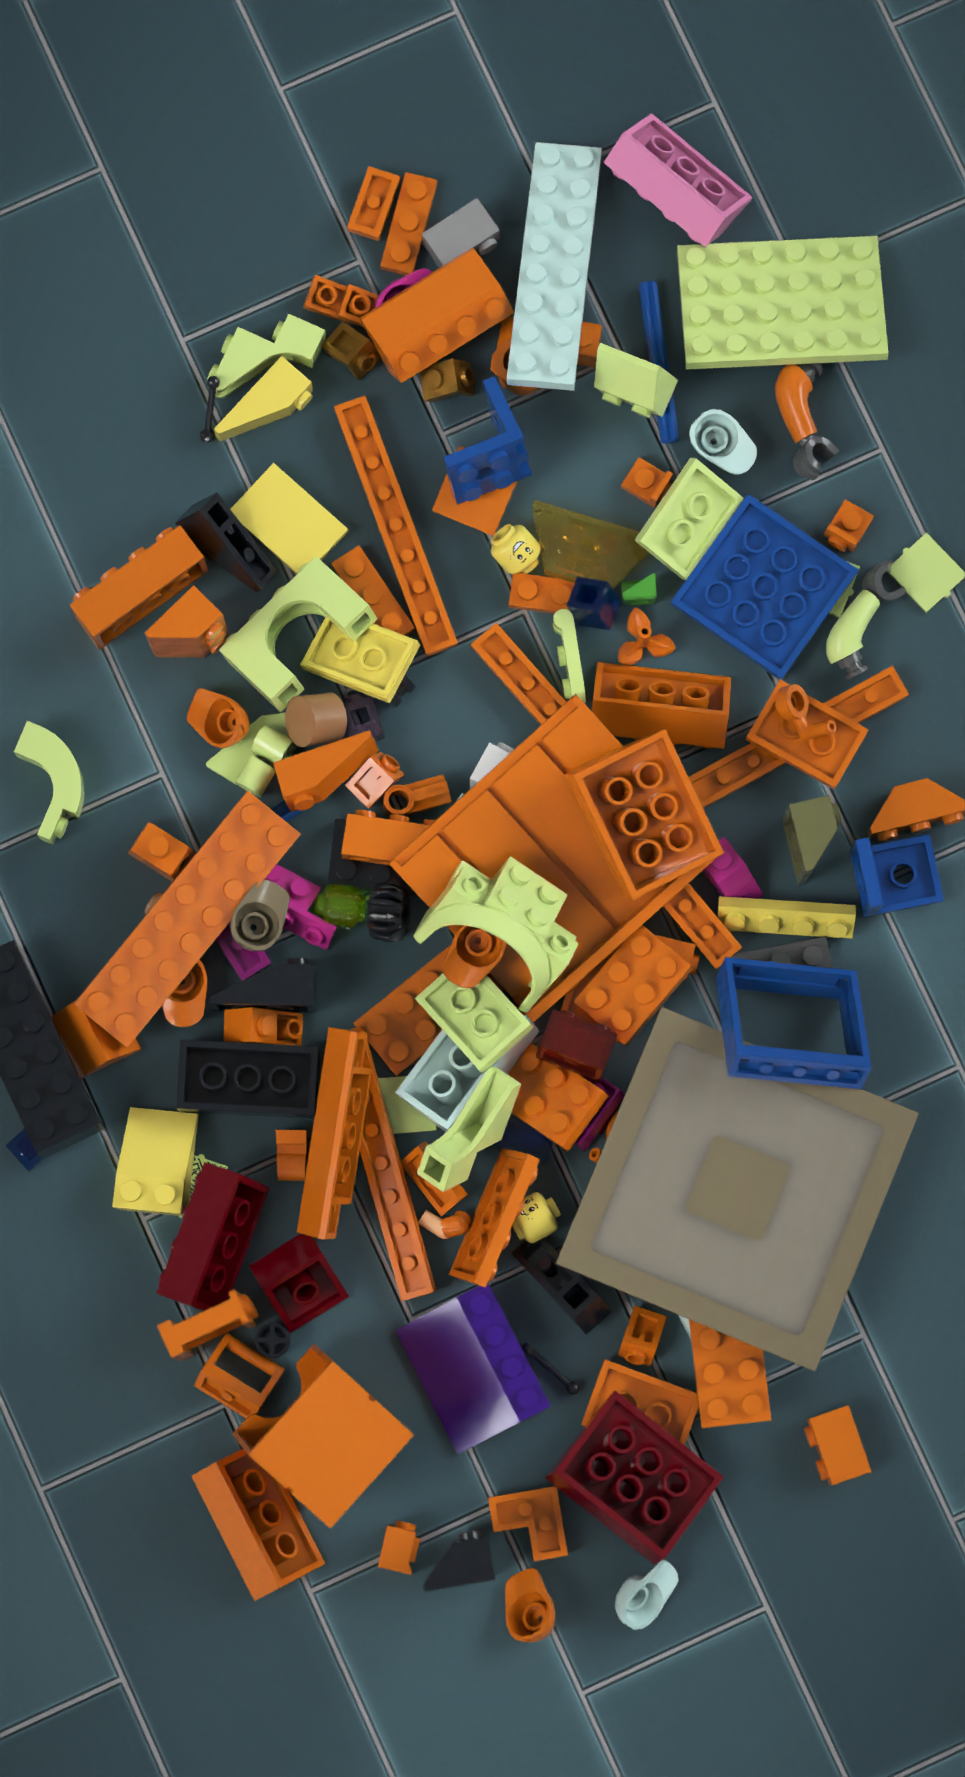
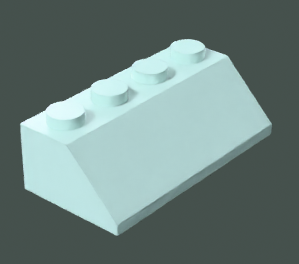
(447, 1078)

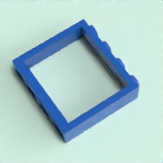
(790, 1064)

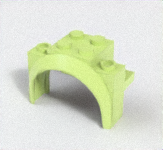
(516, 909)

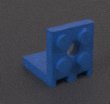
(491, 462)
(875, 878)

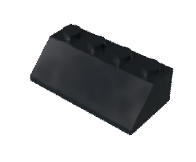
(463, 1563)

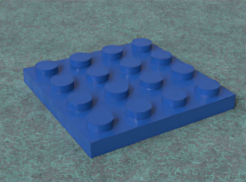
(764, 587)

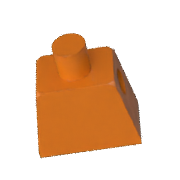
(161, 851)

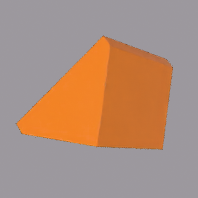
(89, 1043)

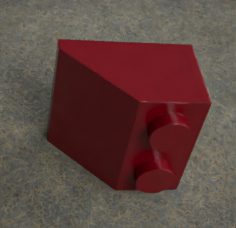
(298, 1281)

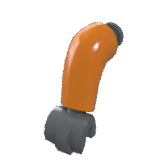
(792, 394)

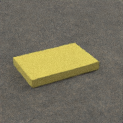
(288, 519)
(368, 665)

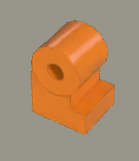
(292, 1154)

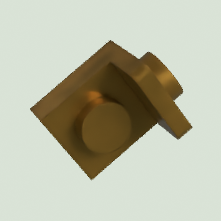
(351, 350)

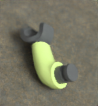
(847, 633)

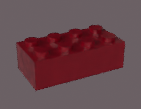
(212, 1238)

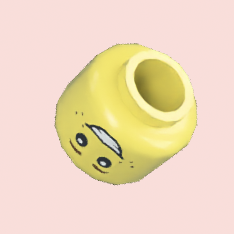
(515, 549)
(536, 1218)

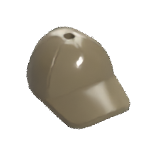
(264, 909)

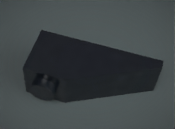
(226, 541)
(562, 1284)

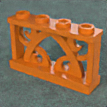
(207, 1325)

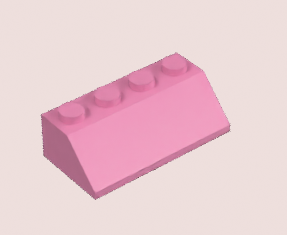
(677, 179)

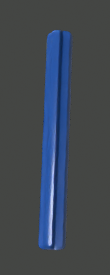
(657, 353)

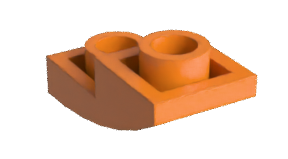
(339, 301)

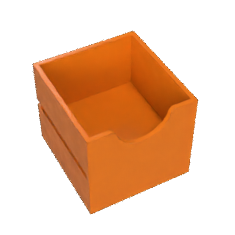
(327, 1440)

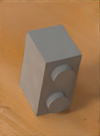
(461, 231)

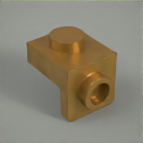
(447, 380)

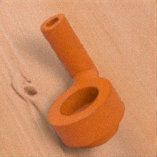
(793, 705)

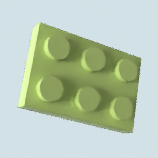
(689, 518)
(475, 1018)

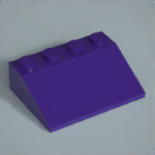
(472, 1368)

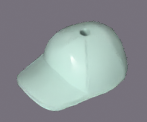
(733, 447)
(647, 1595)

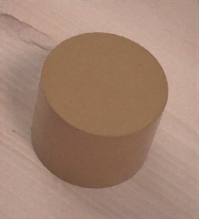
(315, 719)

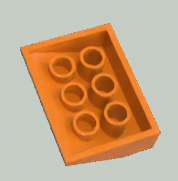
(644, 814)

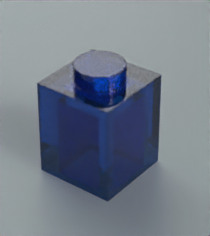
(593, 603)

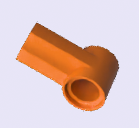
(419, 796)

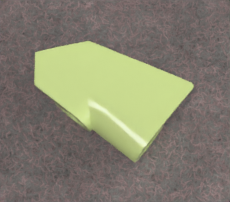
(252, 759)

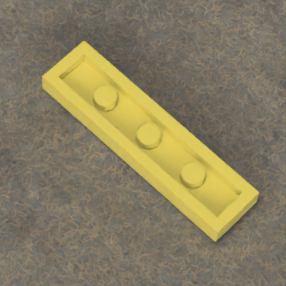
(787, 917)

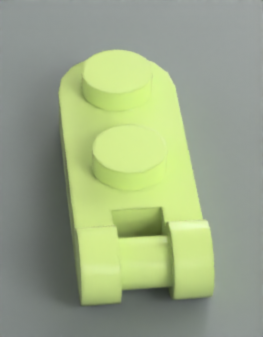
(569, 654)

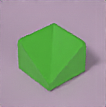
(639, 591)

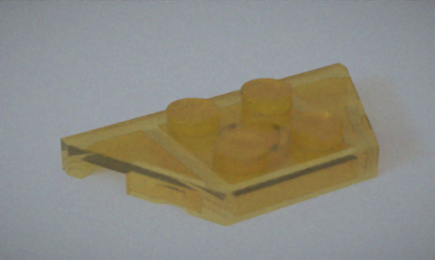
(584, 545)

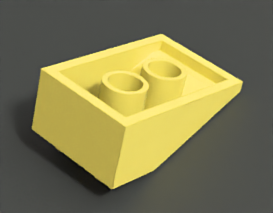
(156, 1162)

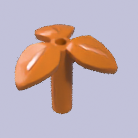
(640, 627)

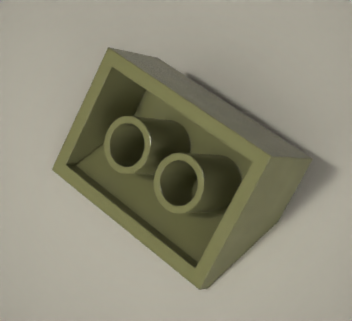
(809, 831)

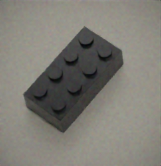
(247, 1079)

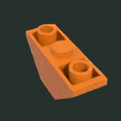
(914, 808)

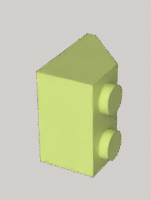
(633, 381)

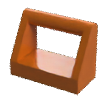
(229, 1389)

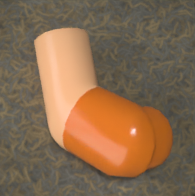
(446, 1227)

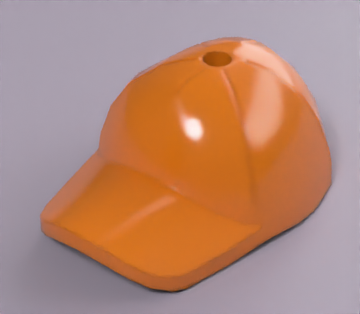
(218, 718)
(471, 961)
(187, 1001)
(526, 1606)

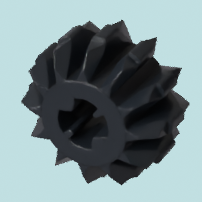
(388, 913)

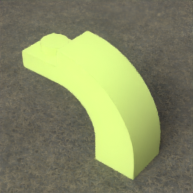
(51, 754)

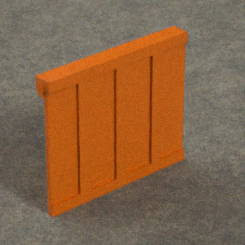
(534, 817)

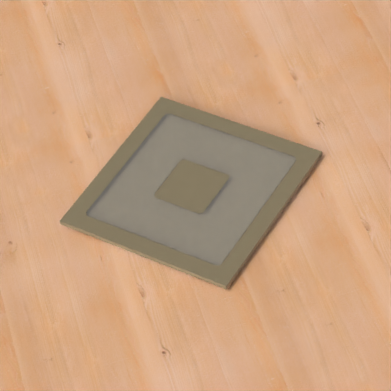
(736, 1193)

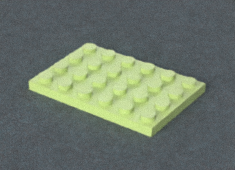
(782, 302)

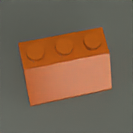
(188, 628)

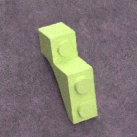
(249, 354)
(477, 1127)

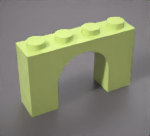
(311, 591)

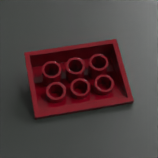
(634, 1478)

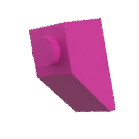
(731, 875)

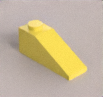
(270, 399)

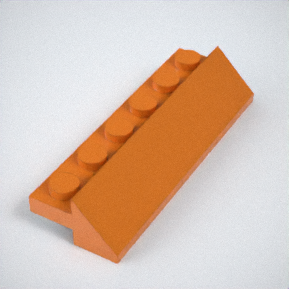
(335, 1133)

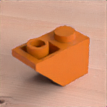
(263, 1026)

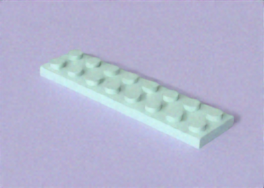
(554, 266)

